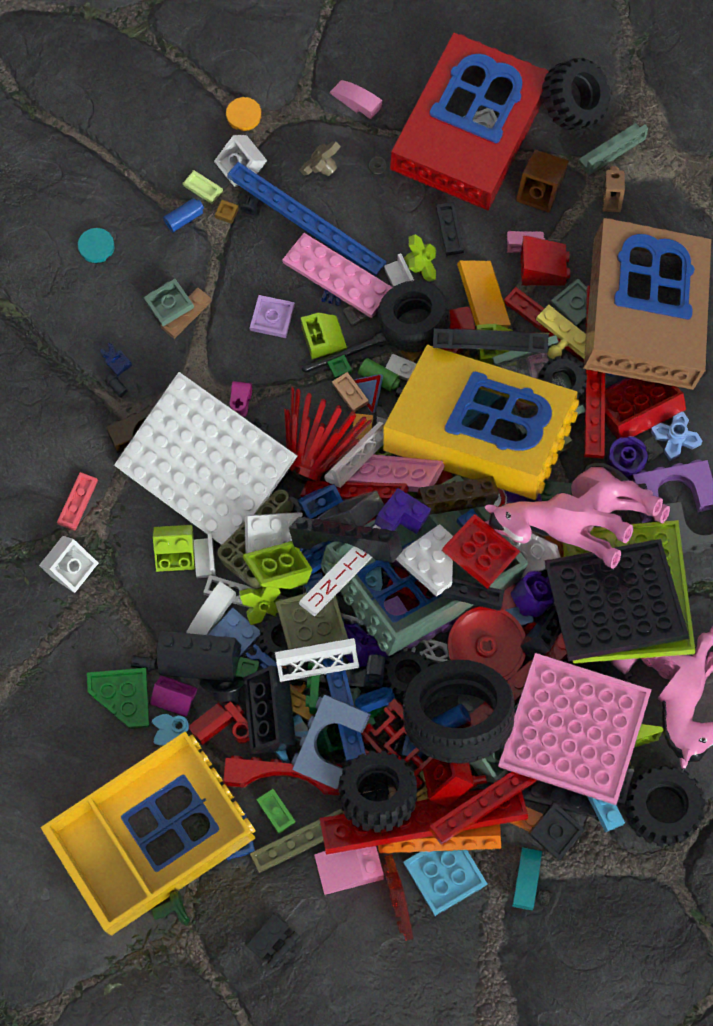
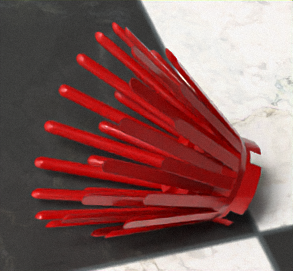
(315, 457)

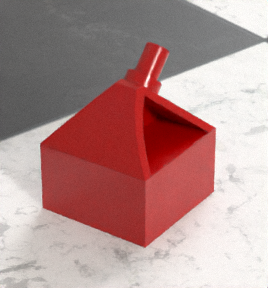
(449, 781)

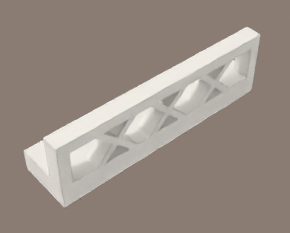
(356, 456)
(316, 652)

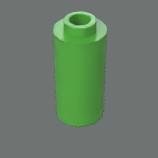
(390, 379)

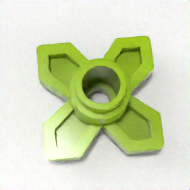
(421, 258)
(260, 602)

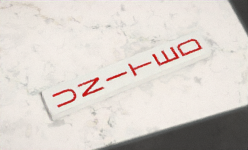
(335, 580)

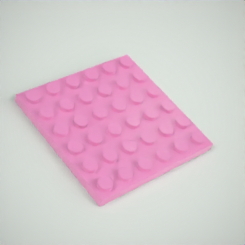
(575, 728)

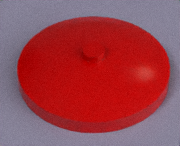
(488, 638)

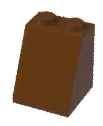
(542, 180)

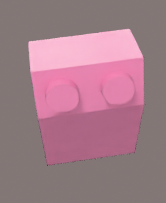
(348, 869)

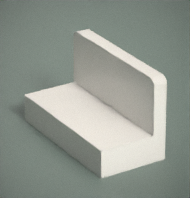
(398, 271)
(204, 557)

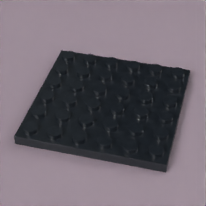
(618, 607)

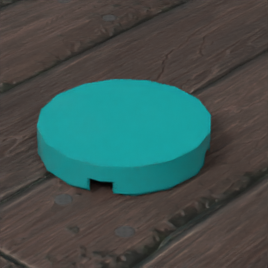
(96, 245)

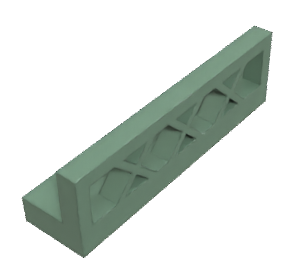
(613, 148)

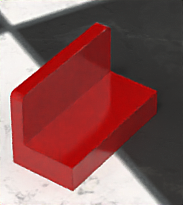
(210, 723)

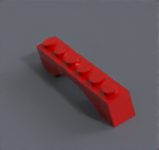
(243, 772)

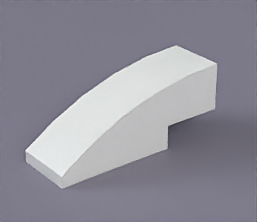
(212, 610)

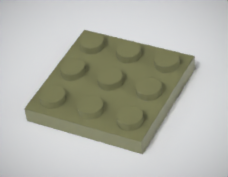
(304, 629)

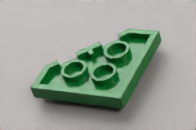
(122, 694)

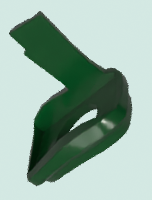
(176, 905)

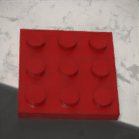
(480, 551)

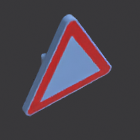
(371, 388)

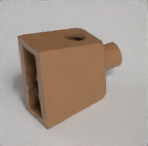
(613, 182)

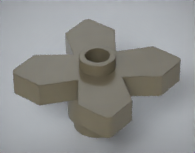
(321, 160)

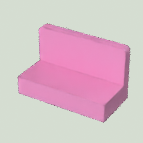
(514, 239)

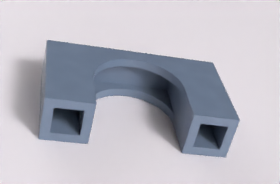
(309, 760)

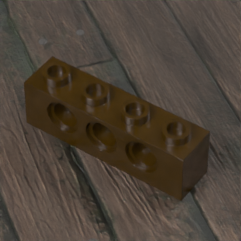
(458, 495)

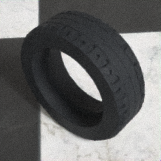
(458, 744)

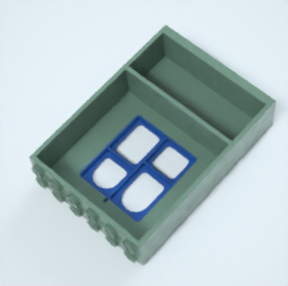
(399, 631)

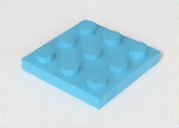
(444, 877)

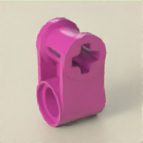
(240, 397)

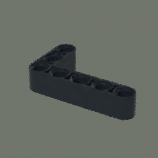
(365, 679)

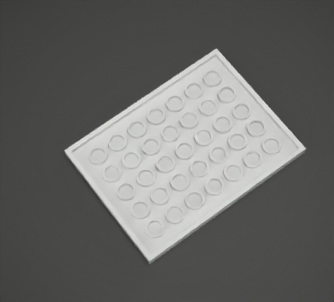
(204, 459)

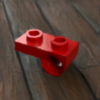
(241, 722)

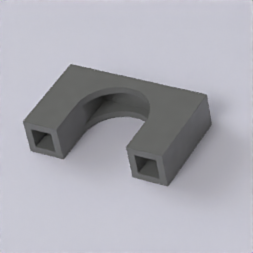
(689, 540)

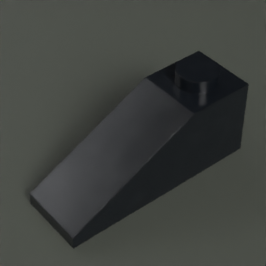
(542, 635)

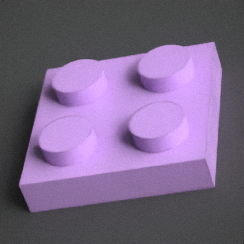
(272, 316)

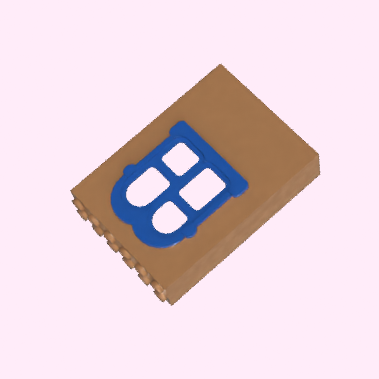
(641, 335)

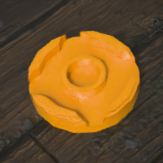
(243, 113)

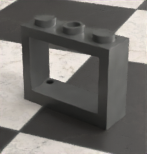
(355, 510)

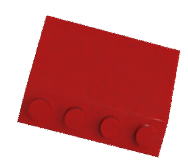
(639, 405)

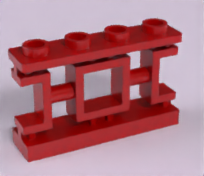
(394, 705)

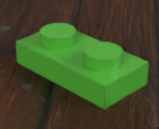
(276, 811)

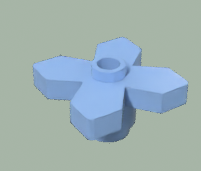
(676, 436)

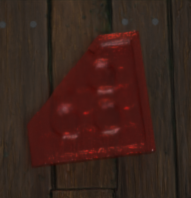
(397, 897)

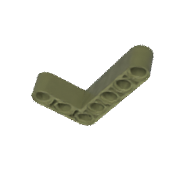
(277, 503)

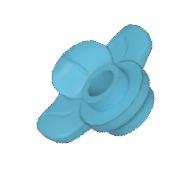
(167, 730)

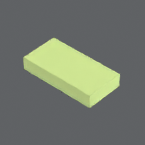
(203, 187)

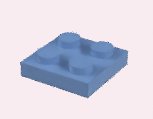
(237, 627)

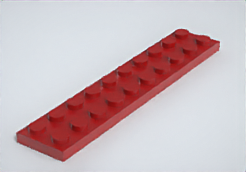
(342, 835)

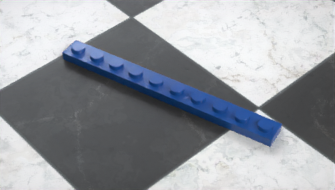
(306, 219)
(340, 689)

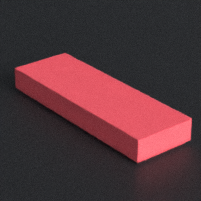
(77, 501)

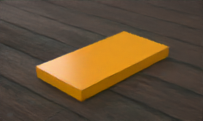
(483, 293)

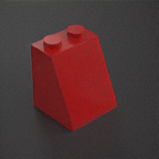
(543, 262)

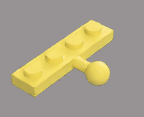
(564, 330)

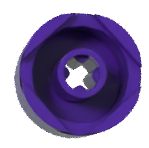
(631, 448)
(532, 594)

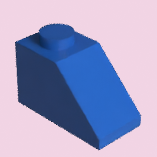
(319, 501)

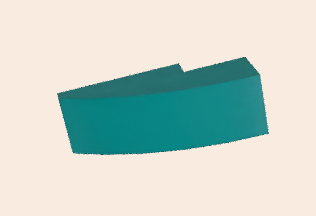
(527, 879)

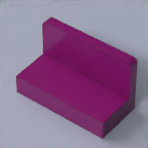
(173, 695)

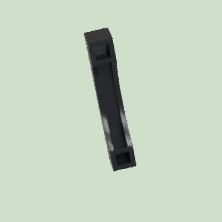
(490, 339)
(378, 543)

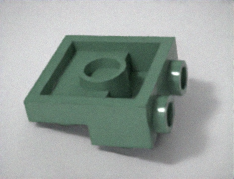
(168, 302)

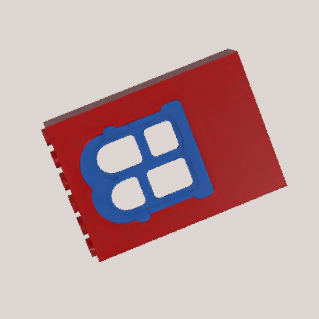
(454, 150)

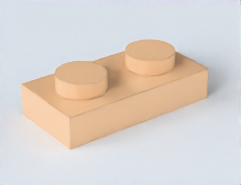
(350, 392)

